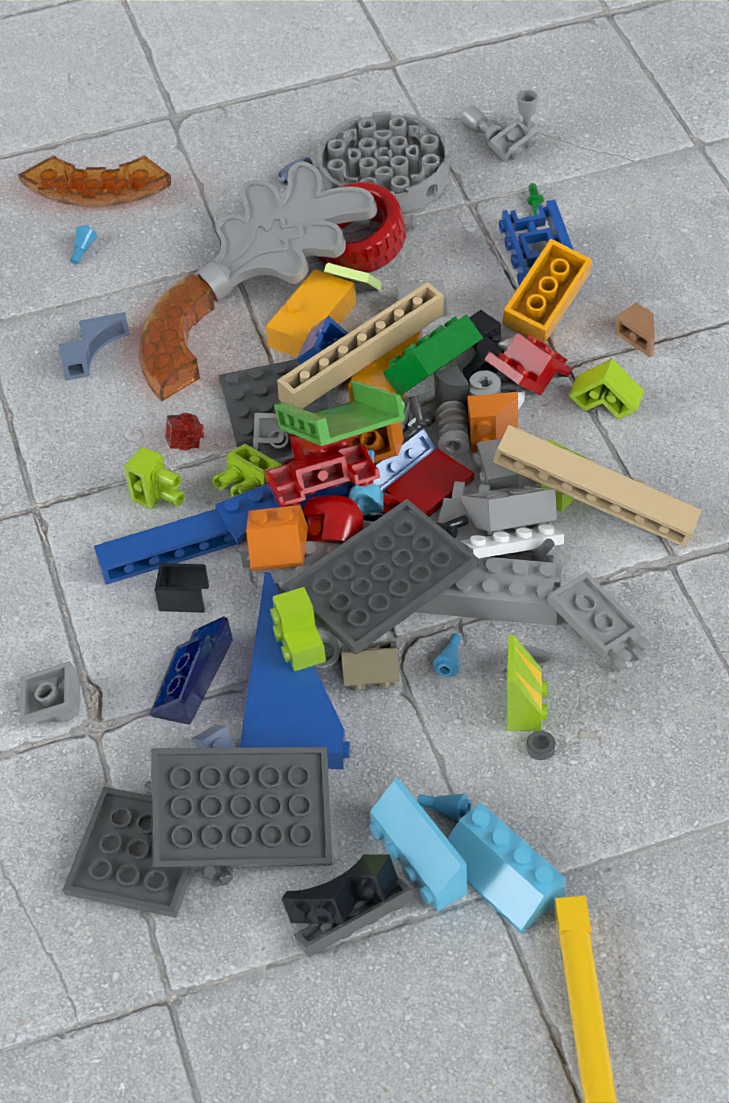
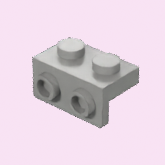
(513, 140)

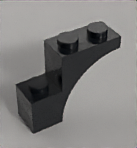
(491, 333)
(333, 901)

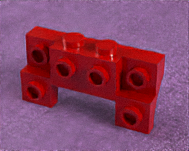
(329, 470)

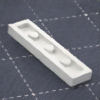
(512, 542)

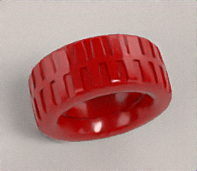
(381, 246)

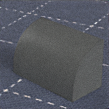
(450, 386)

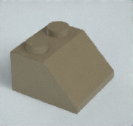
(372, 665)

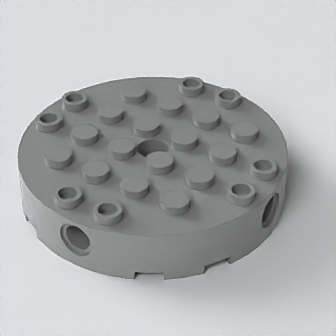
(390, 151)

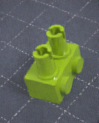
(245, 469)
(151, 481)

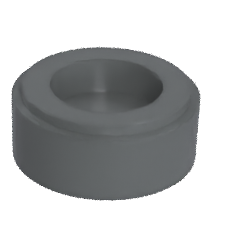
(540, 745)

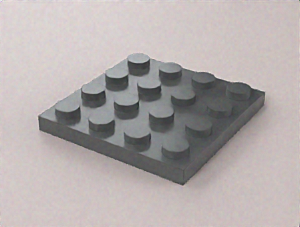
(256, 392)
(117, 859)

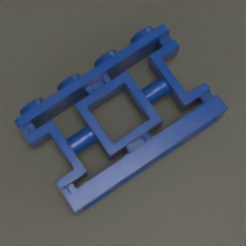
(519, 249)

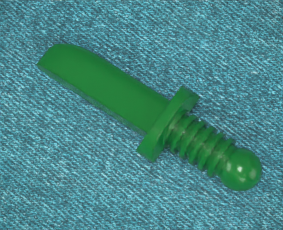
(534, 199)

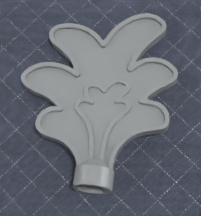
(283, 231)

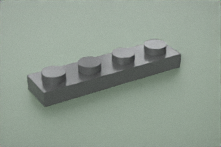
(318, 936)

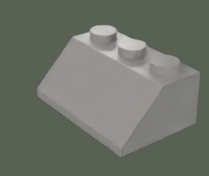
(511, 508)

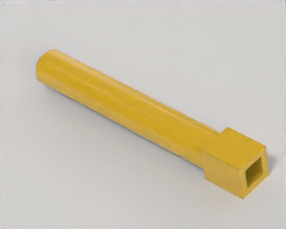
(584, 999)

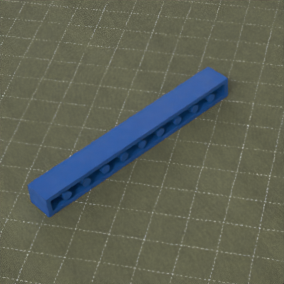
(173, 542)

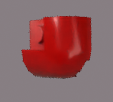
(332, 518)

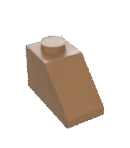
(637, 328)

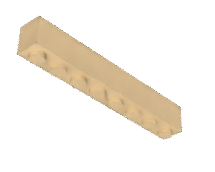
(361, 347)
(597, 485)

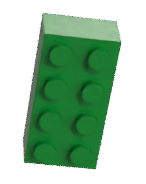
(431, 353)

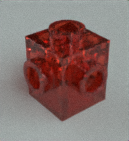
(183, 431)

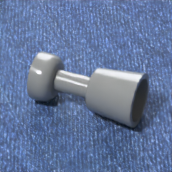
(527, 107)
(478, 121)

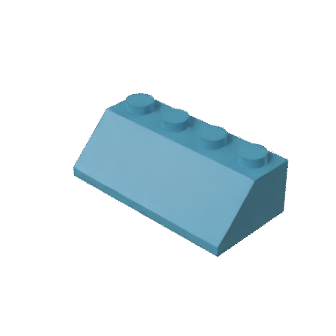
(419, 847)
(506, 868)

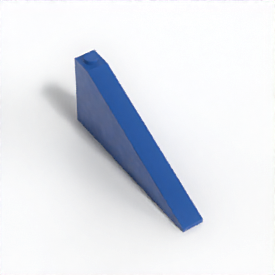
(287, 705)

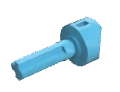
(368, 497)

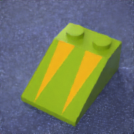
(524, 690)

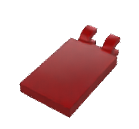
(427, 483)

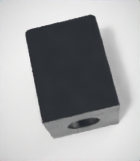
(180, 587)

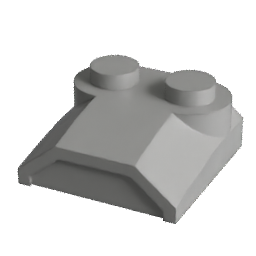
(50, 694)

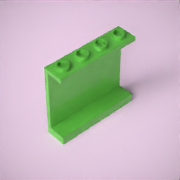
(368, 411)

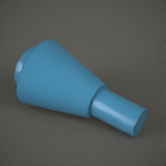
(83, 239)
(447, 661)
(452, 805)

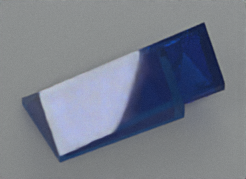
(192, 672)

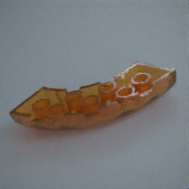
(96, 185)
(165, 334)

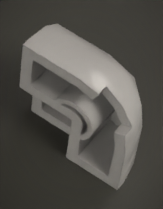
(270, 439)

